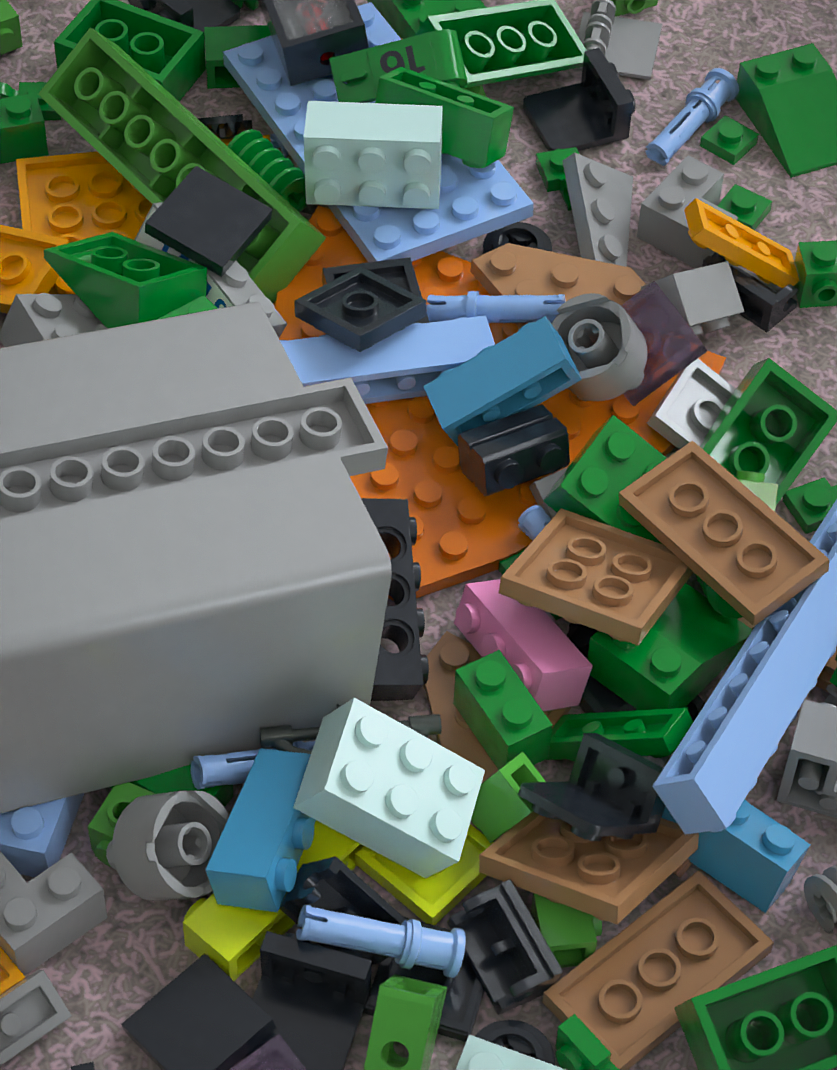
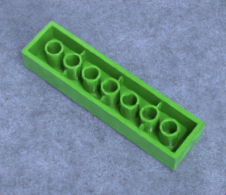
(160, 142)

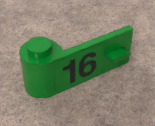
(430, 54)

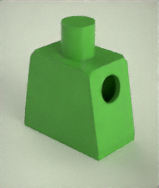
(407, 1014)

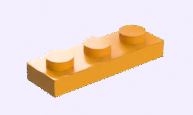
(740, 244)

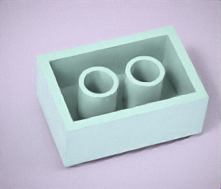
(373, 154)
(390, 788)

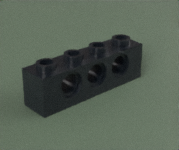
(402, 673)

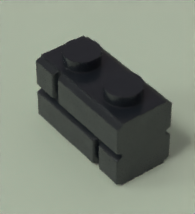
(513, 450)

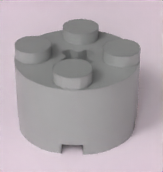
(602, 345)
(167, 844)

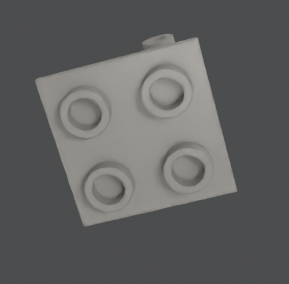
(624, 41)

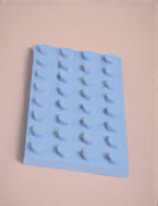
(470, 198)

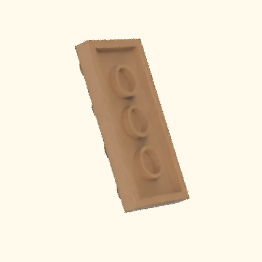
(724, 532)
(663, 958)

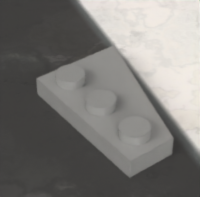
(600, 208)

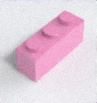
(529, 641)

